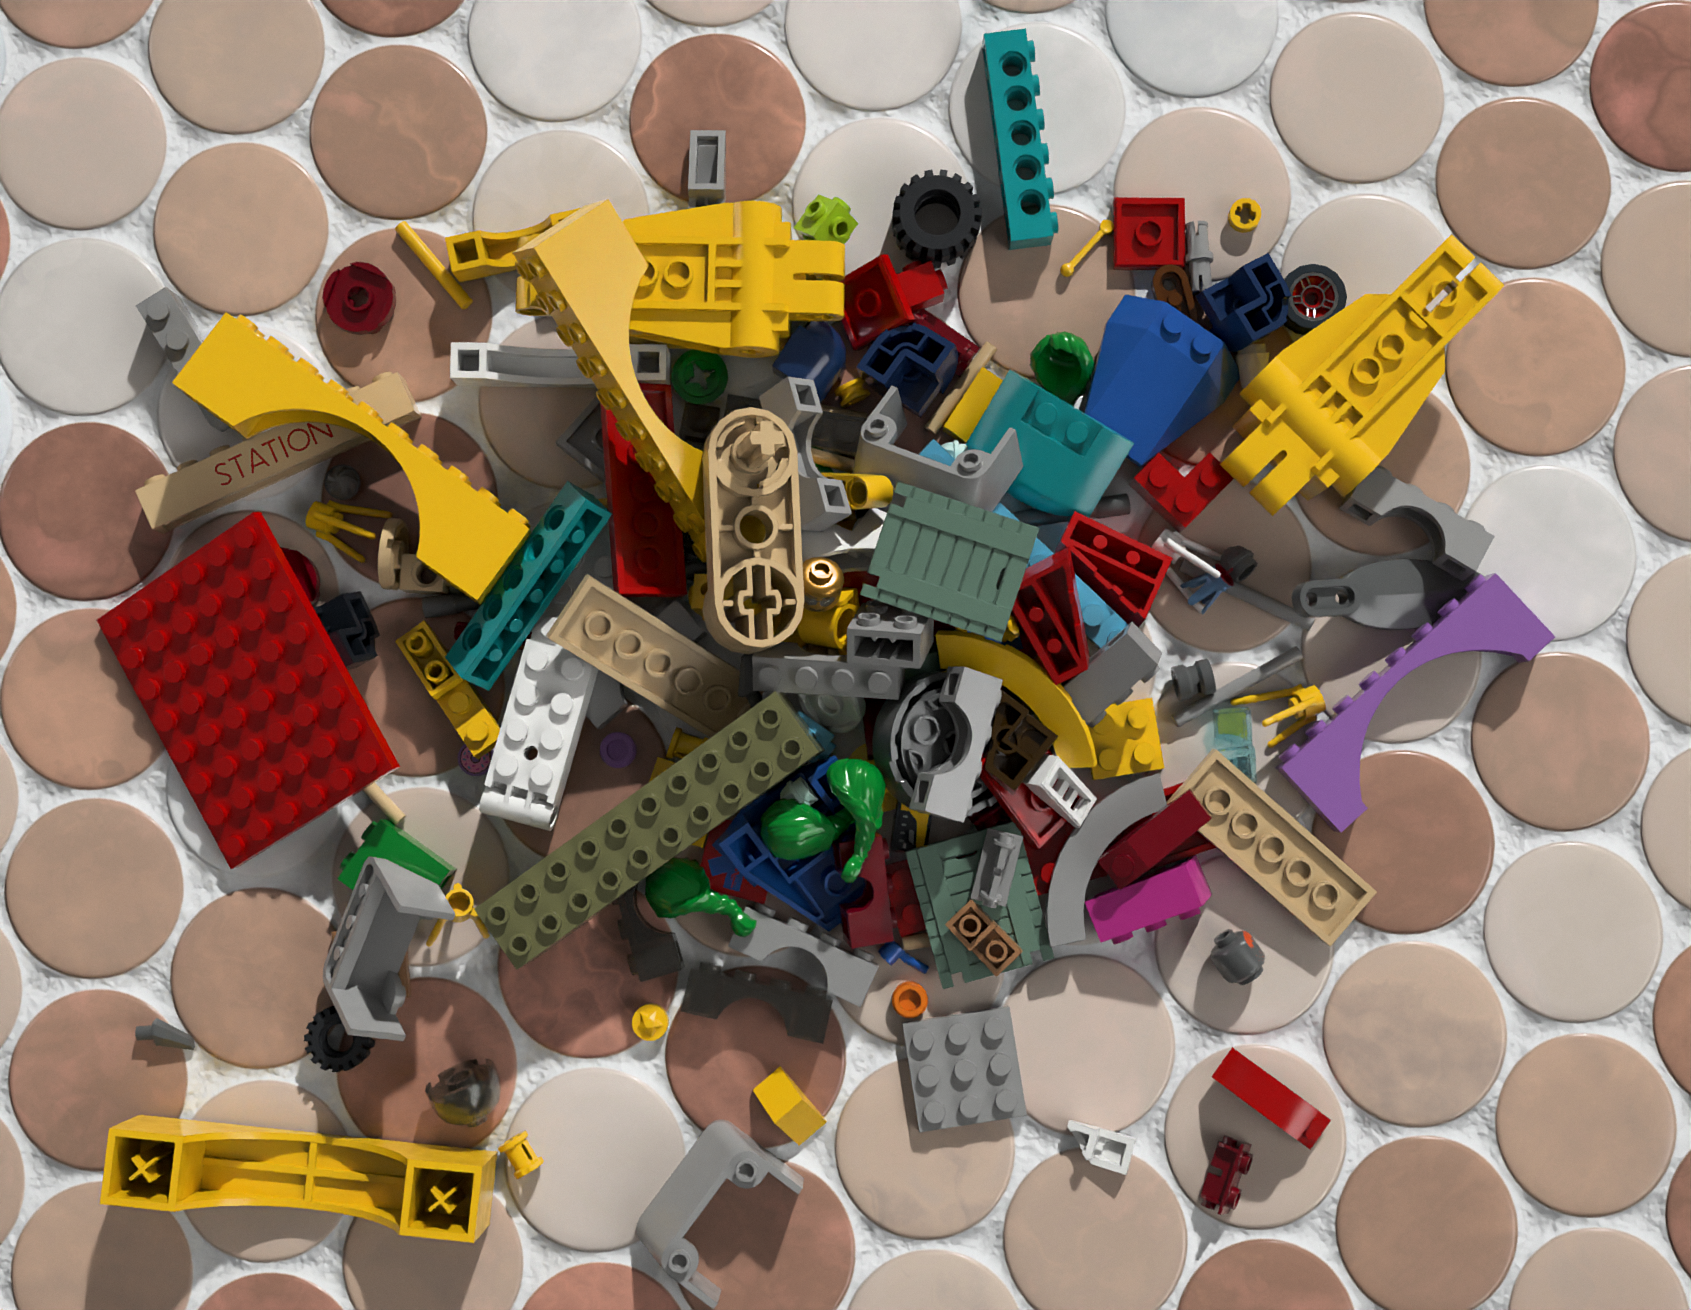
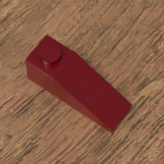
(1154, 839)

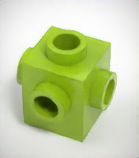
(826, 220)

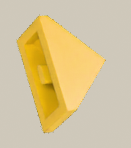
(788, 1106)

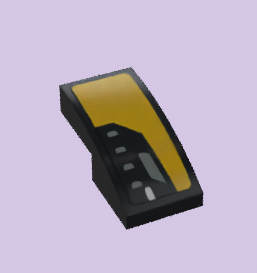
(909, 828)

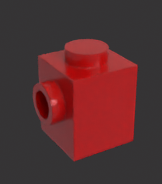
(922, 285)

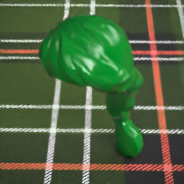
(1062, 365)
(862, 792)
(799, 831)
(684, 888)

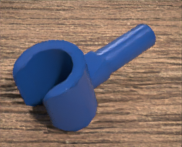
(893, 951)

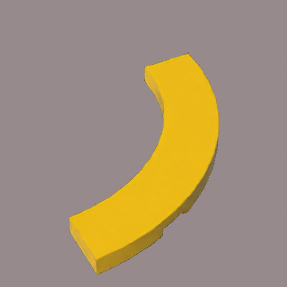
(1027, 681)

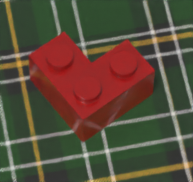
(1180, 497)

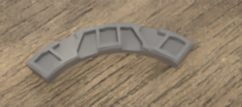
(1084, 849)

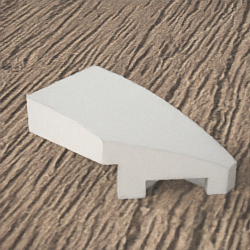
(1103, 1146)

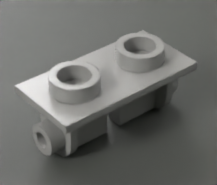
(996, 868)

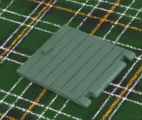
(950, 561)
(946, 886)

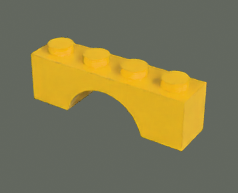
(489, 253)

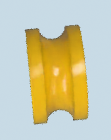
(1254, 210)
(852, 392)

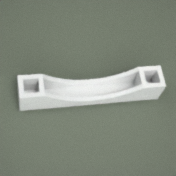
(533, 367)

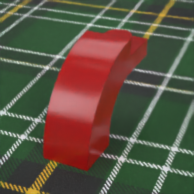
(1271, 1098)

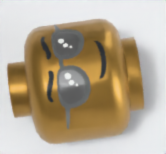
(822, 584)

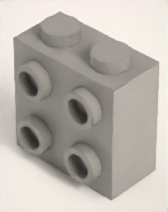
(888, 636)

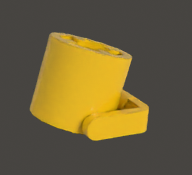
(830, 627)

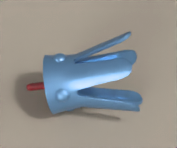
(1212, 587)

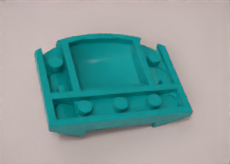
(1062, 449)

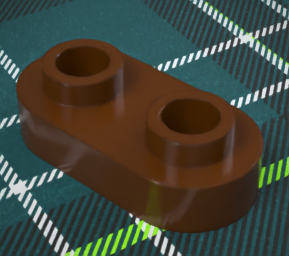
(1181, 296)

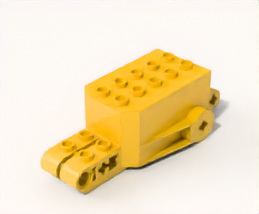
(724, 280)
(1354, 383)

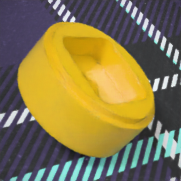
(650, 1022)

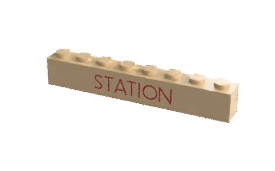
(266, 458)

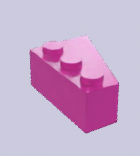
(1149, 901)

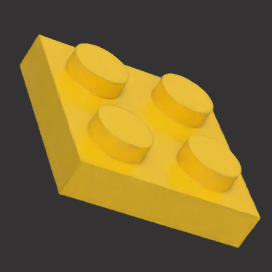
(1126, 740)

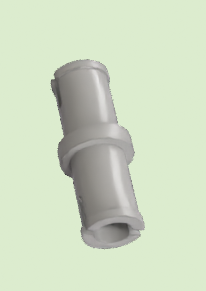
(1198, 256)

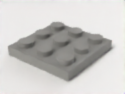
(964, 1069)

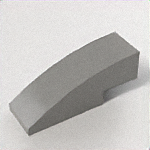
(707, 168)

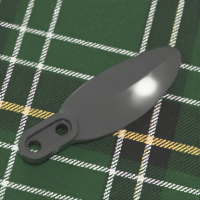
(1382, 594)

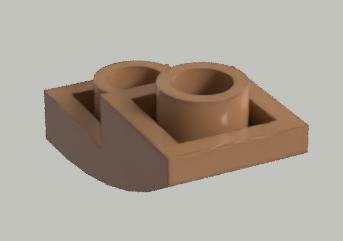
(984, 937)

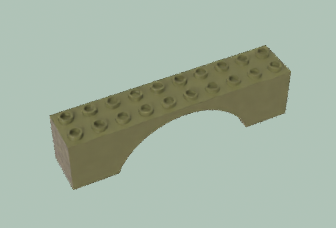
(649, 829)

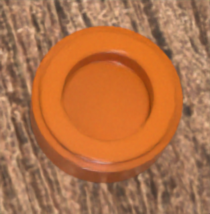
(909, 999)

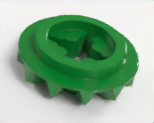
(684, 371)

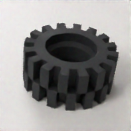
(322, 1051)

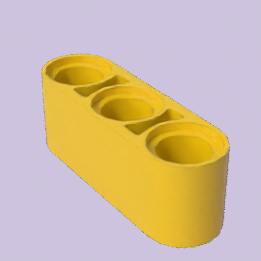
(865, 490)

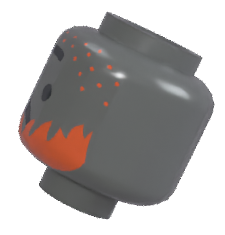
(1237, 957)

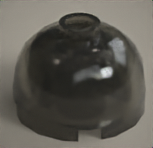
(465, 1093)

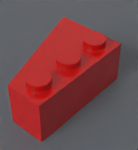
(1115, 566)
(1053, 616)

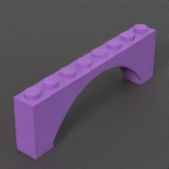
(1328, 761)

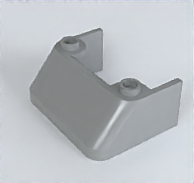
(971, 479)
(373, 944)
(717, 1155)

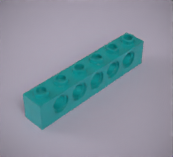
(1014, 49)
(528, 586)

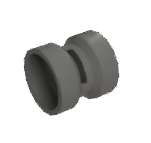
(1193, 679)

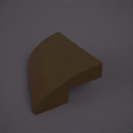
(1015, 744)

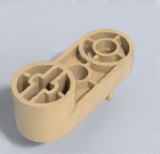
(731, 492)

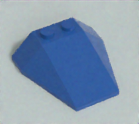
(1157, 375)
(806, 883)

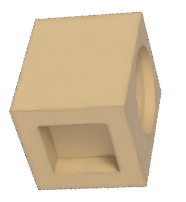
(411, 578)

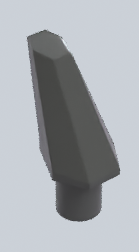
(746, 681)
(165, 1035)

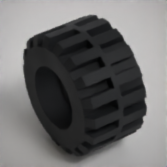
(943, 191)

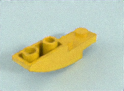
(455, 695)

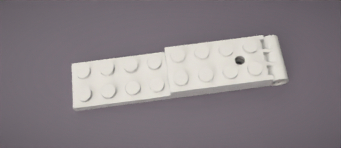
(544, 712)

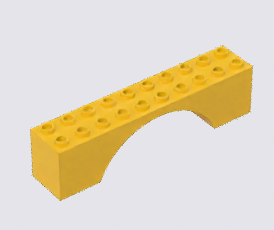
(587, 282)
(260, 387)
(215, 1164)

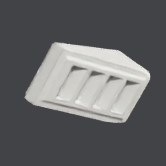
(1044, 777)

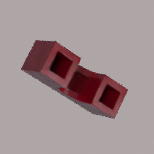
(869, 917)

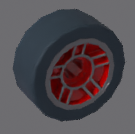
(1329, 295)

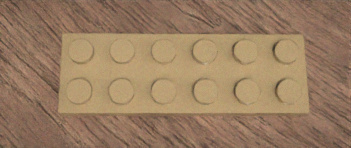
(649, 657)
(1276, 849)

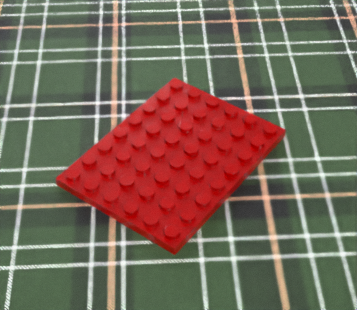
(247, 691)

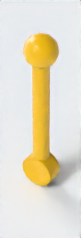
(1105, 228)

